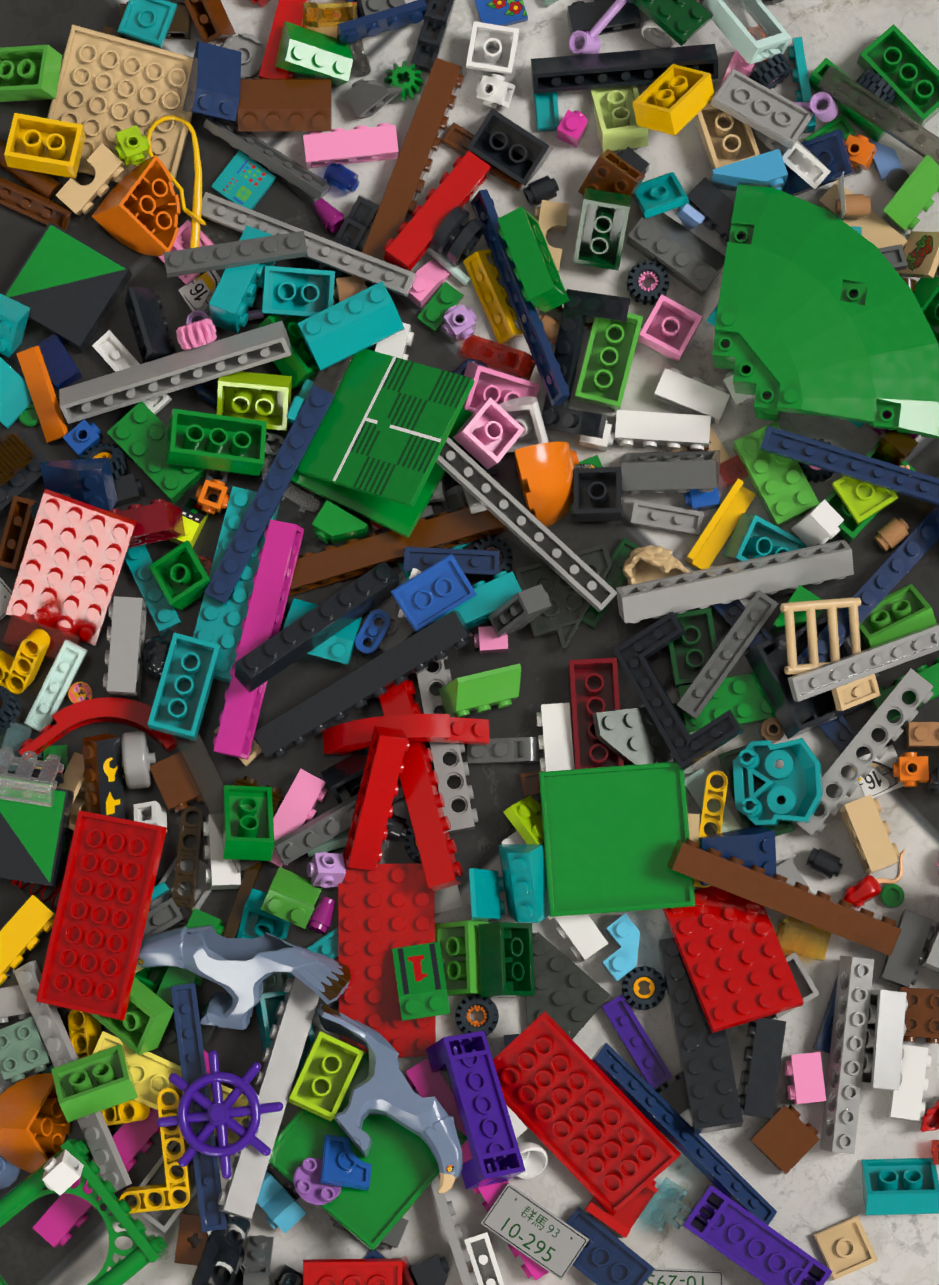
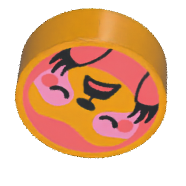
(79, 692)

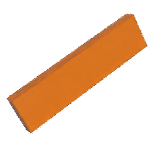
(42, 393)

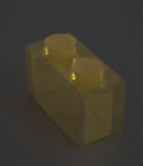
(328, 13)
(802, 939)

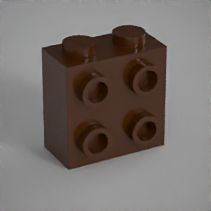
(612, 175)
(175, 783)
(921, 1014)
(785, 1138)

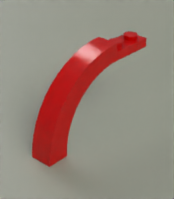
(97, 711)
(417, 727)

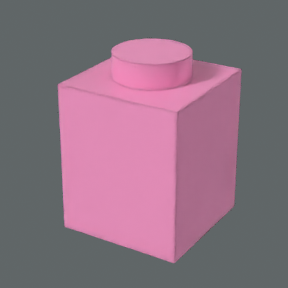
(488, 641)

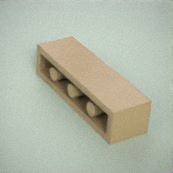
(873, 226)

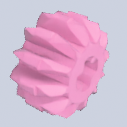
(196, 334)

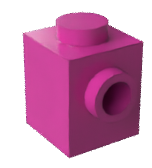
(572, 127)

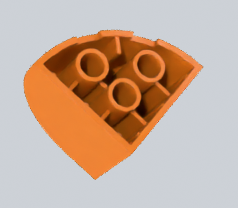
(142, 209)
(547, 479)
(31, 1122)

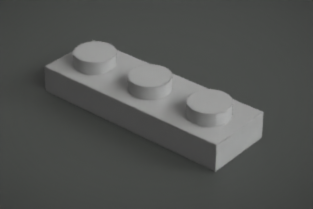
(667, 518)

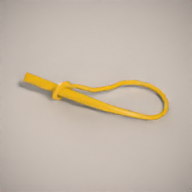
(195, 214)

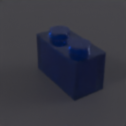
(58, 363)

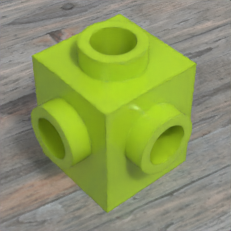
(131, 146)

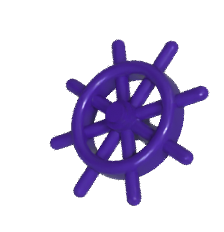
(219, 1114)

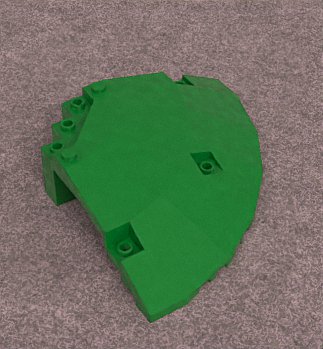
(800, 334)

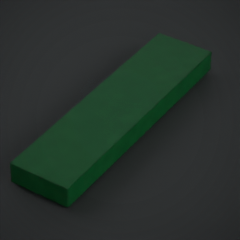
(614, 579)

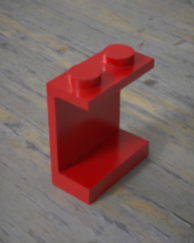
(627, 1215)

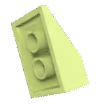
(616, 118)

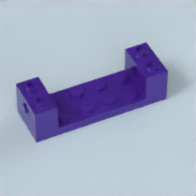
(481, 1108)
(752, 1242)

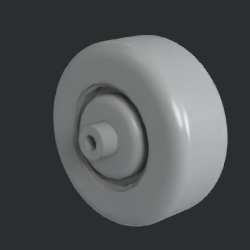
(136, 760)

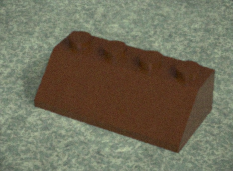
(285, 105)

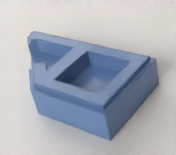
(885, 160)
(689, 216)

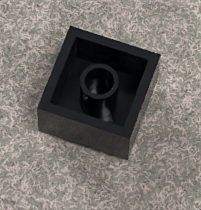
(598, 494)

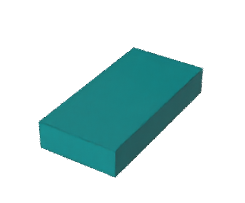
(546, 111)

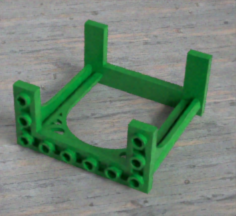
(144, 1247)

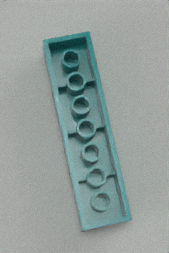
(223, 622)

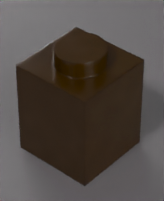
(895, 446)

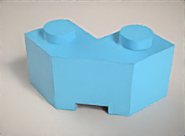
(627, 938)
(278, 1204)

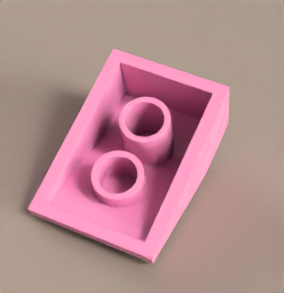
(496, 385)

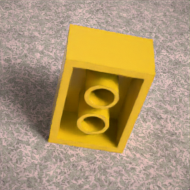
(673, 99)
(45, 145)

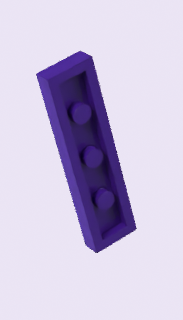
(637, 1041)

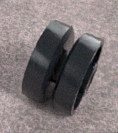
(457, 235)

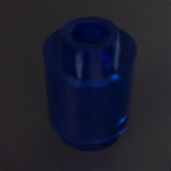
(341, 178)

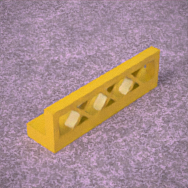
(492, 296)
(720, 526)

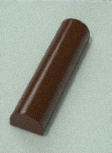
(35, 181)

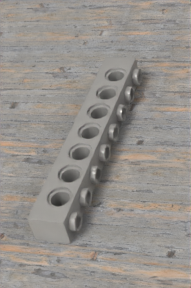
(911, 681)
(465, 819)
(847, 1054)

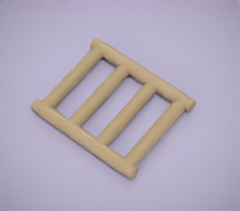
(810, 607)

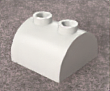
(492, 48)
(528, 415)

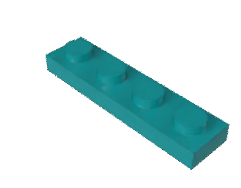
(800, 75)
(158, 605)

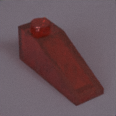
(499, 356)

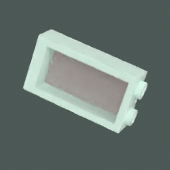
(749, 28)

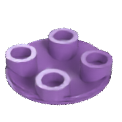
(308, 1183)

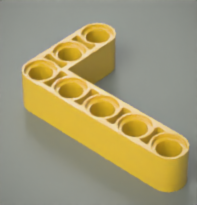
(21, 671)
(712, 817)
(84, 1036)
(170, 1159)

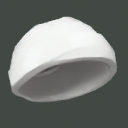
(656, 35)
(534, 1159)

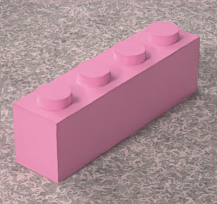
(351, 146)
(297, 807)

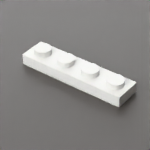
(119, 359)

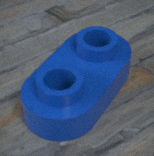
(373, 632)

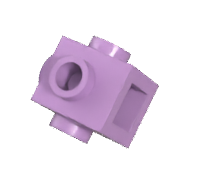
(459, 330)
(326, 869)

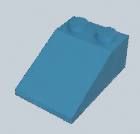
(760, 170)

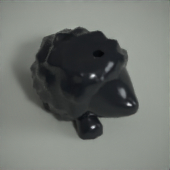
(156, 653)

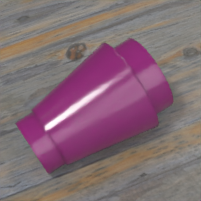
(329, 215)
(321, 916)

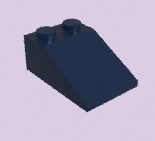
(214, 82)
(83, 479)
(751, 844)

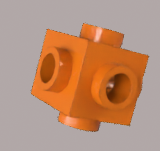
(865, 154)
(209, 488)
(919, 766)

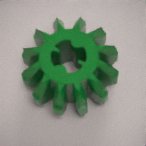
(403, 73)

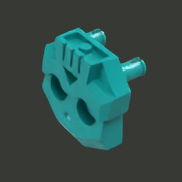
(797, 781)

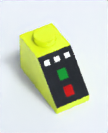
(193, 522)

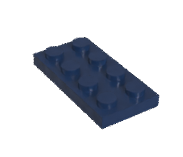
(605, 1257)

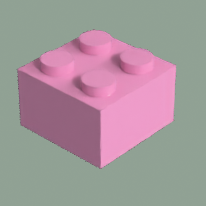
(670, 328)
(488, 433)
(805, 1078)

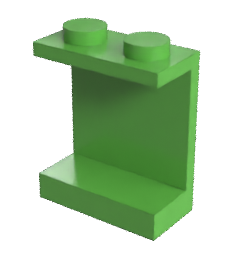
(291, 897)

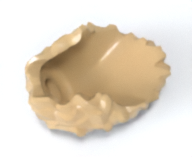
(651, 564)

